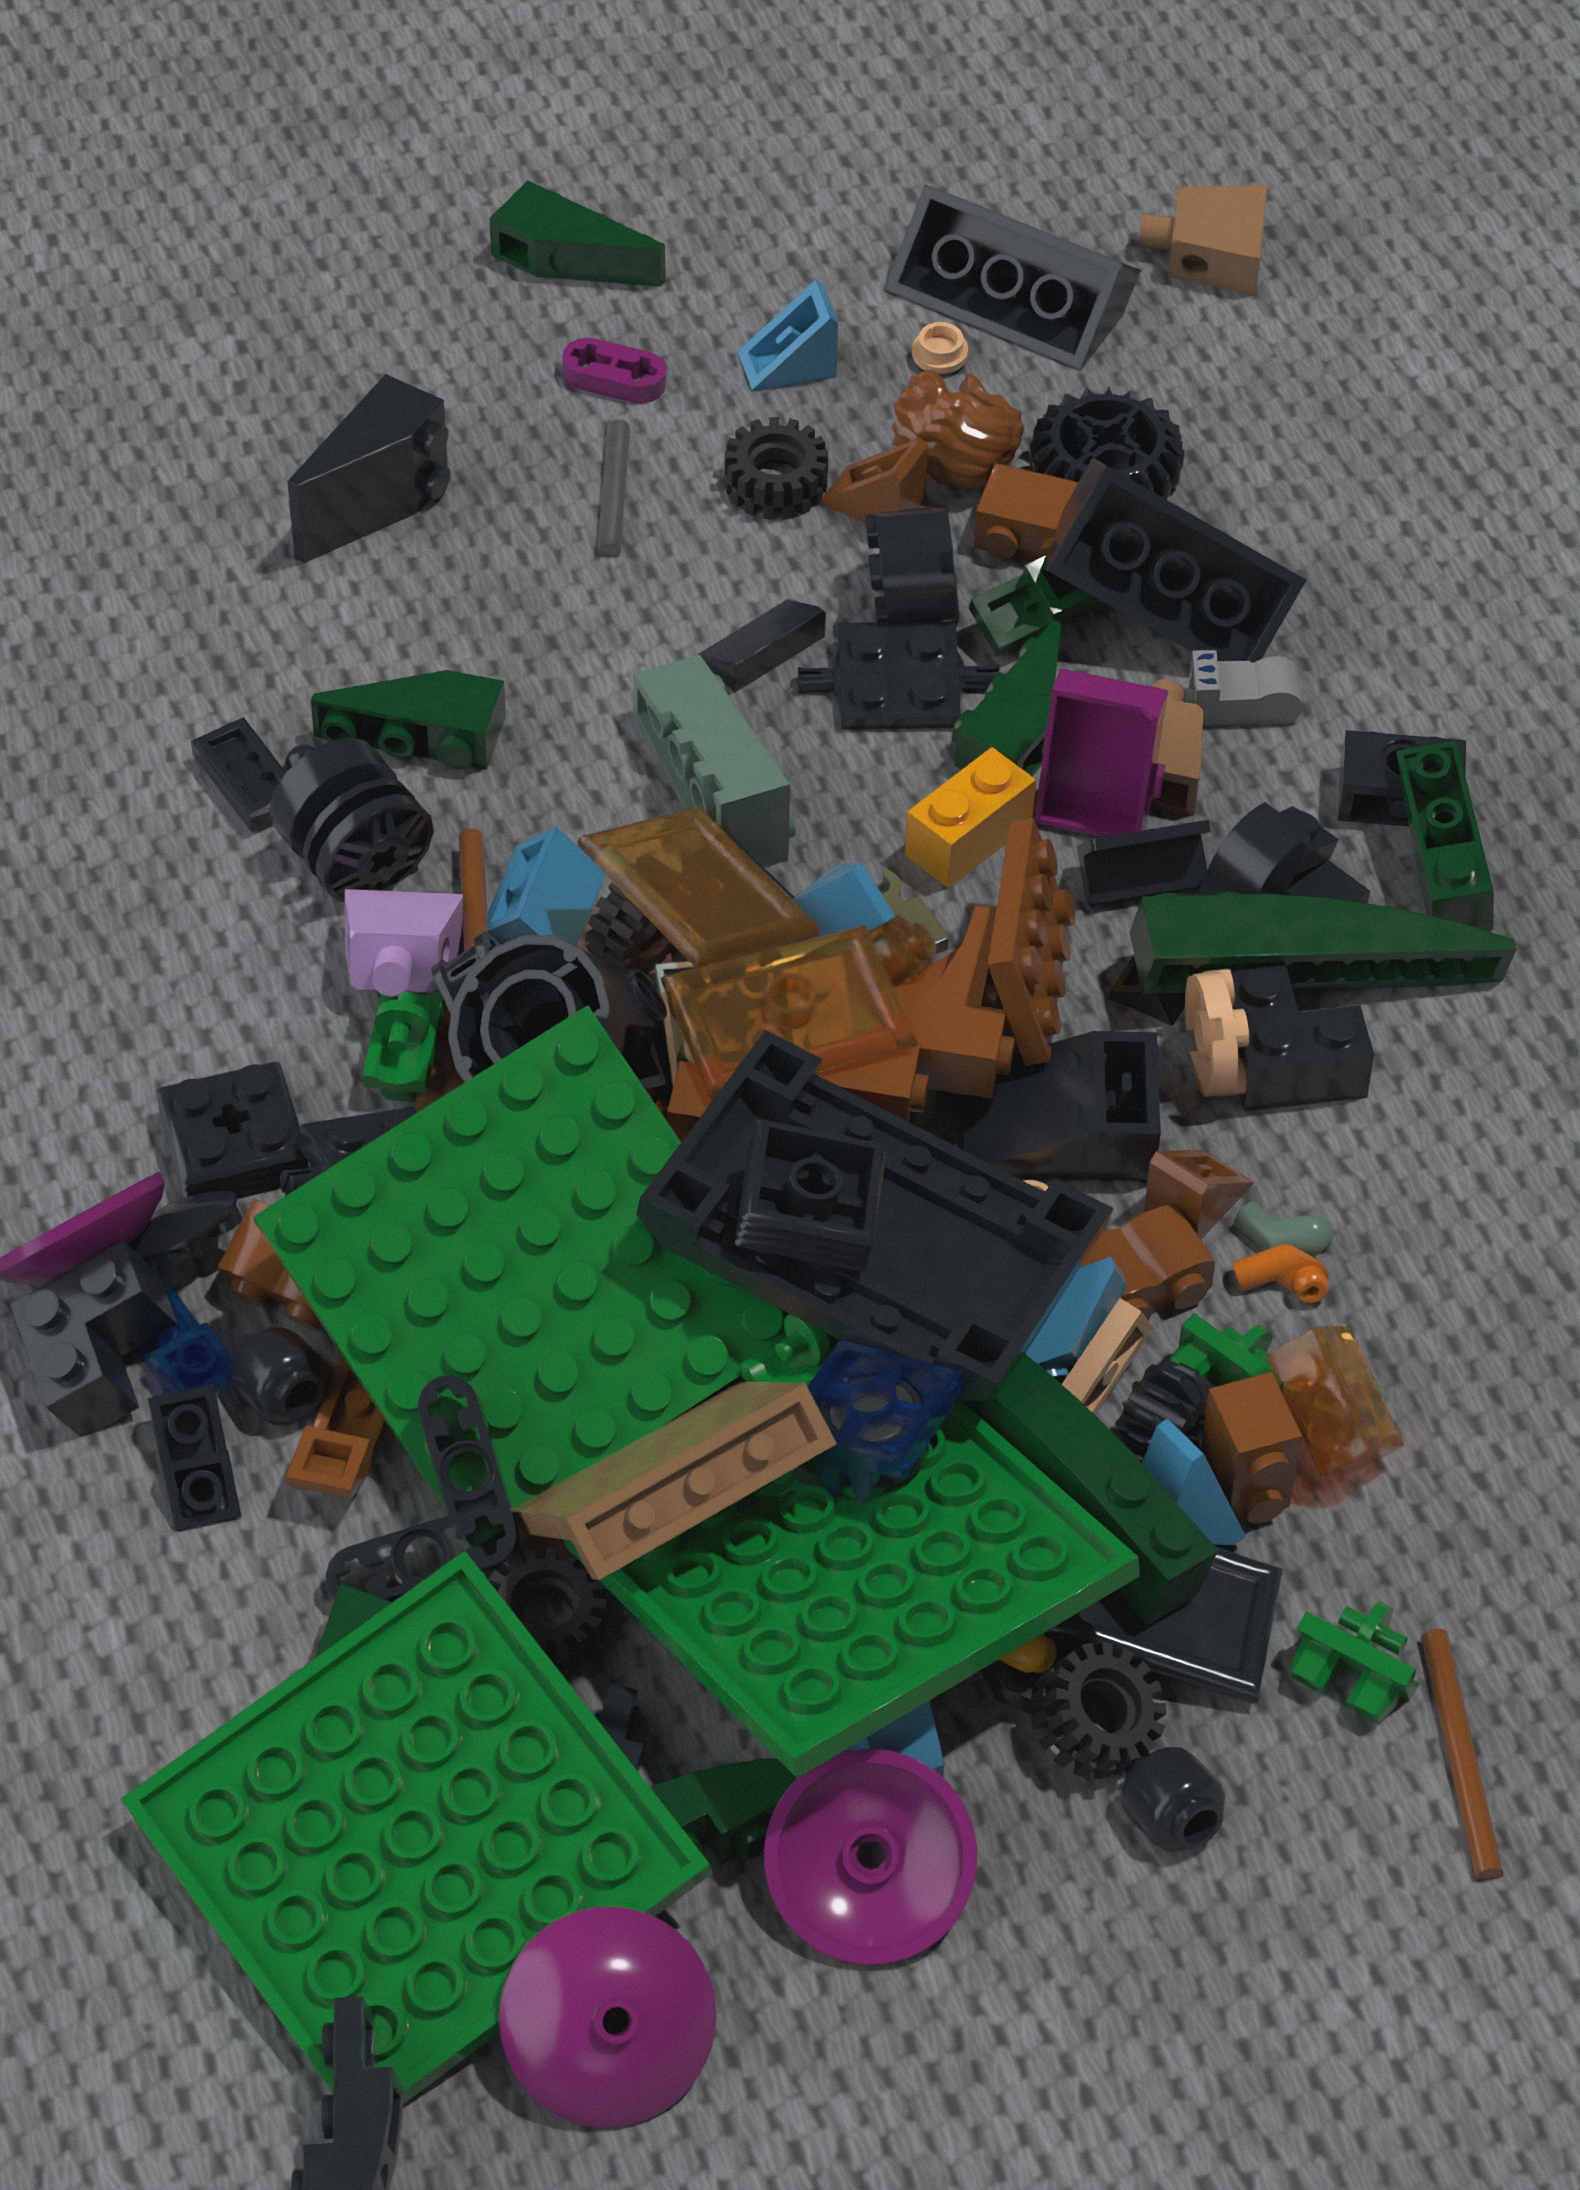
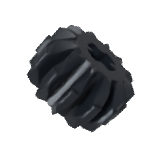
(1164, 1393)

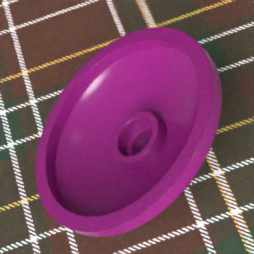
(84, 1235)
(861, 1910)
(557, 2007)

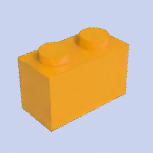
(968, 817)

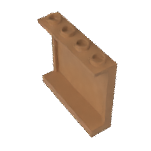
(677, 1475)

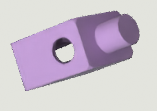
(399, 937)

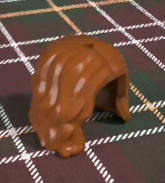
(962, 429)

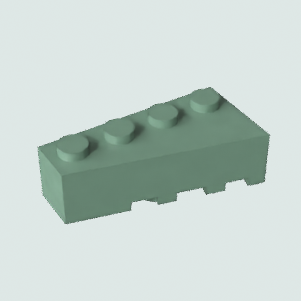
(715, 756)

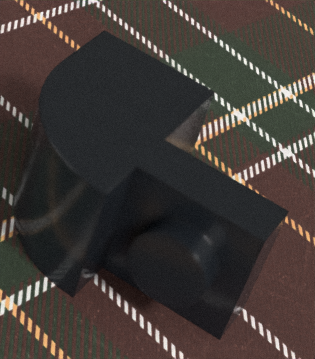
(1267, 852)

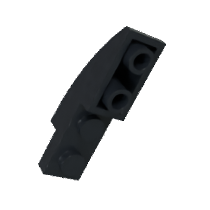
(360, 2114)

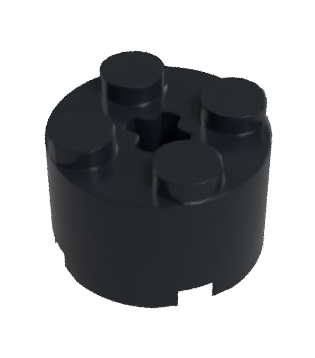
(913, 565)

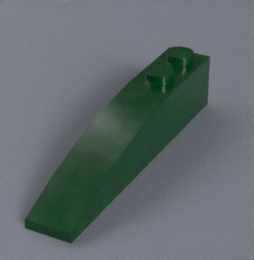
(1318, 938)
(1105, 1480)

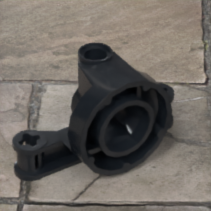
(526, 986)

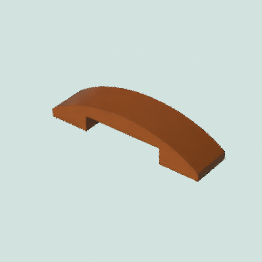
(343, 1441)

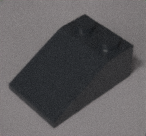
(370, 469)

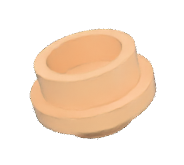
(940, 348)

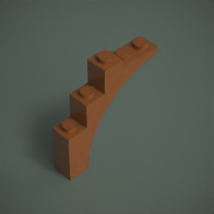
(956, 1050)

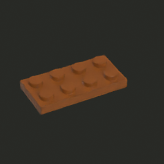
(1031, 941)

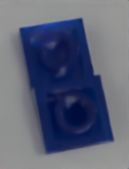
(187, 1353)

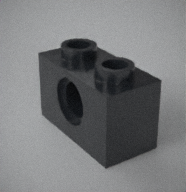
(1371, 777)

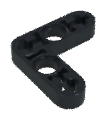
(463, 1507)

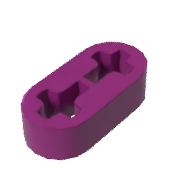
(614, 370)

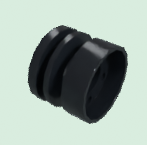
(350, 818)

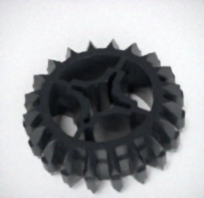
(1113, 433)

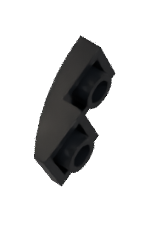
(194, 1457)

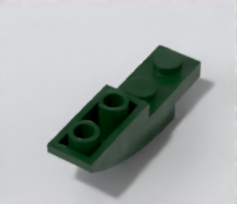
(1028, 605)
(727, 1805)

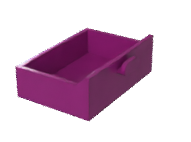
(1100, 755)

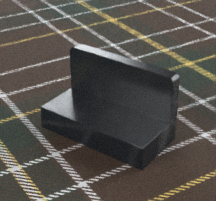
(1143, 862)

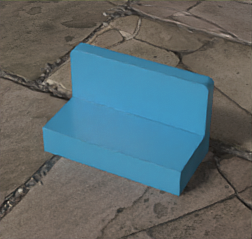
(545, 890)

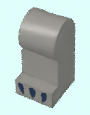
(1244, 690)

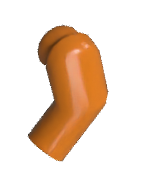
(1288, 1268)

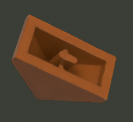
(881, 482)
(1196, 1184)

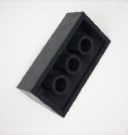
(1010, 278)
(1169, 568)

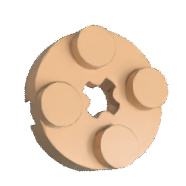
(1216, 1033)

